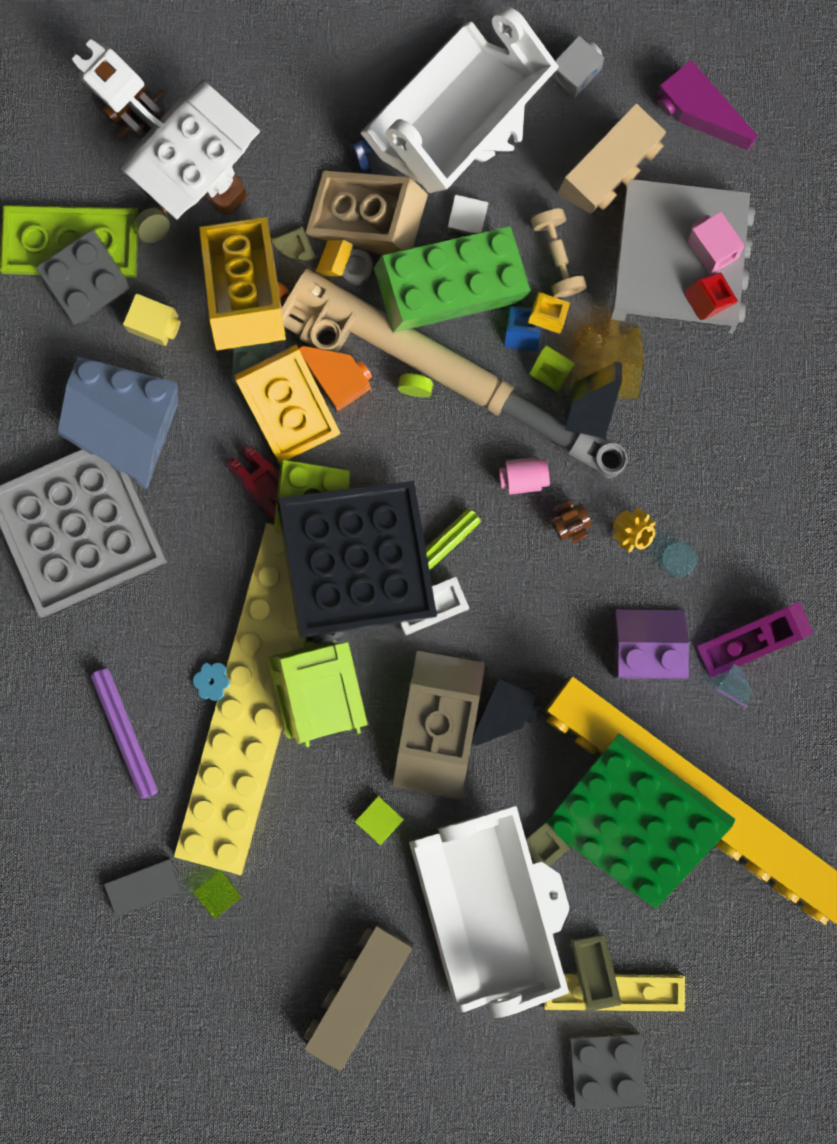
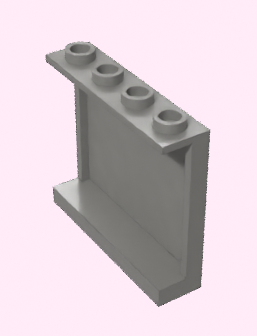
(655, 254)

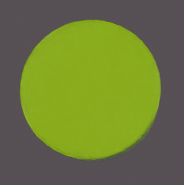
(415, 385)

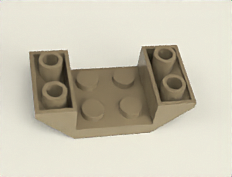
(439, 725)

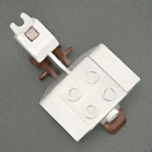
(185, 150)

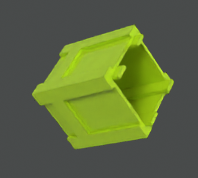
(317, 691)

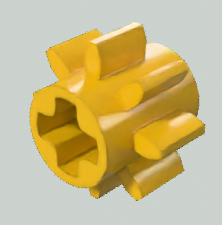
(633, 530)

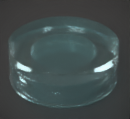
(678, 559)

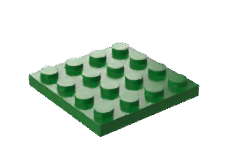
(639, 821)

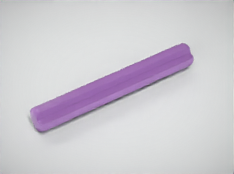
(124, 733)

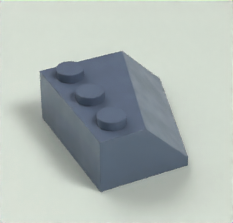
(118, 416)

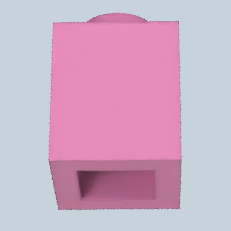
(715, 242)

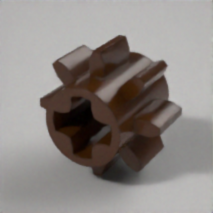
(571, 521)

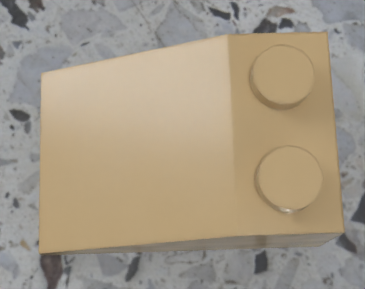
(368, 211)

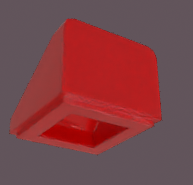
(710, 296)

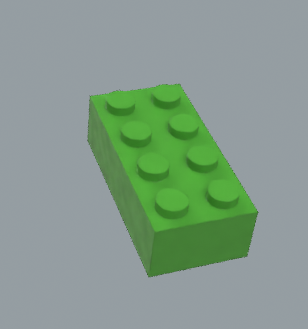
(451, 279)

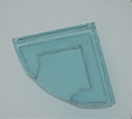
(736, 686)

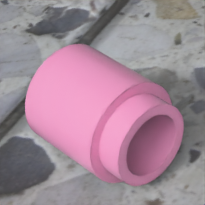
(524, 475)

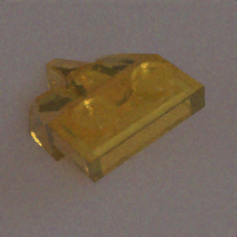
(599, 349)

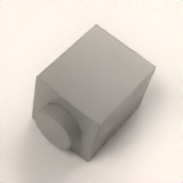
(578, 66)

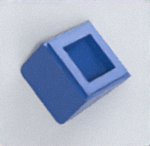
(519, 332)

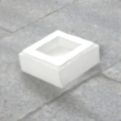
(467, 215)

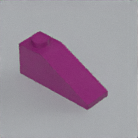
(700, 105)
(755, 639)

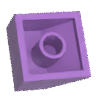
(651, 644)

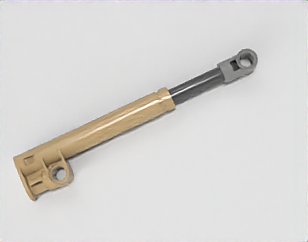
(322, 306)

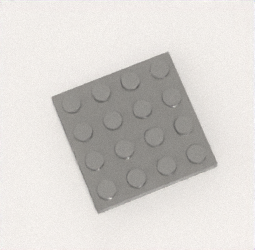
(76, 530)

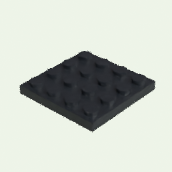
(356, 558)

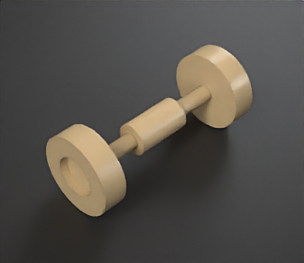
(549, 220)

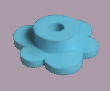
(205, 678)

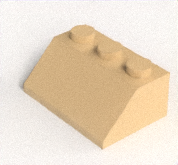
(613, 161)

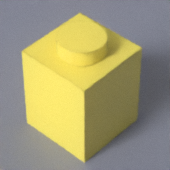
(152, 320)

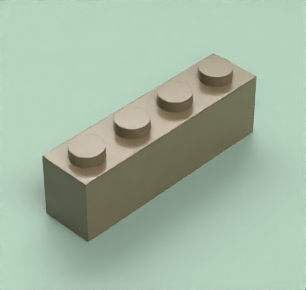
(358, 997)

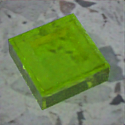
(217, 894)

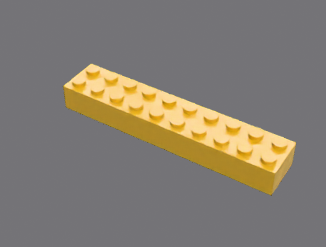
(763, 845)

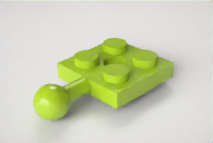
(301, 478)

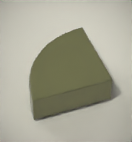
(295, 245)

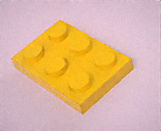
(287, 404)

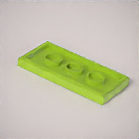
(40, 232)

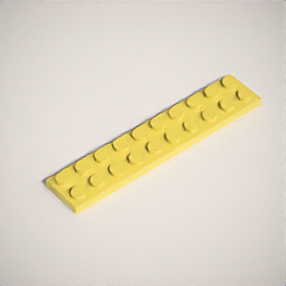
(244, 722)

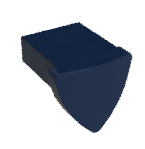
(359, 149)

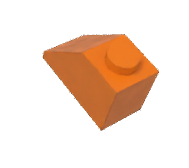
(337, 375)

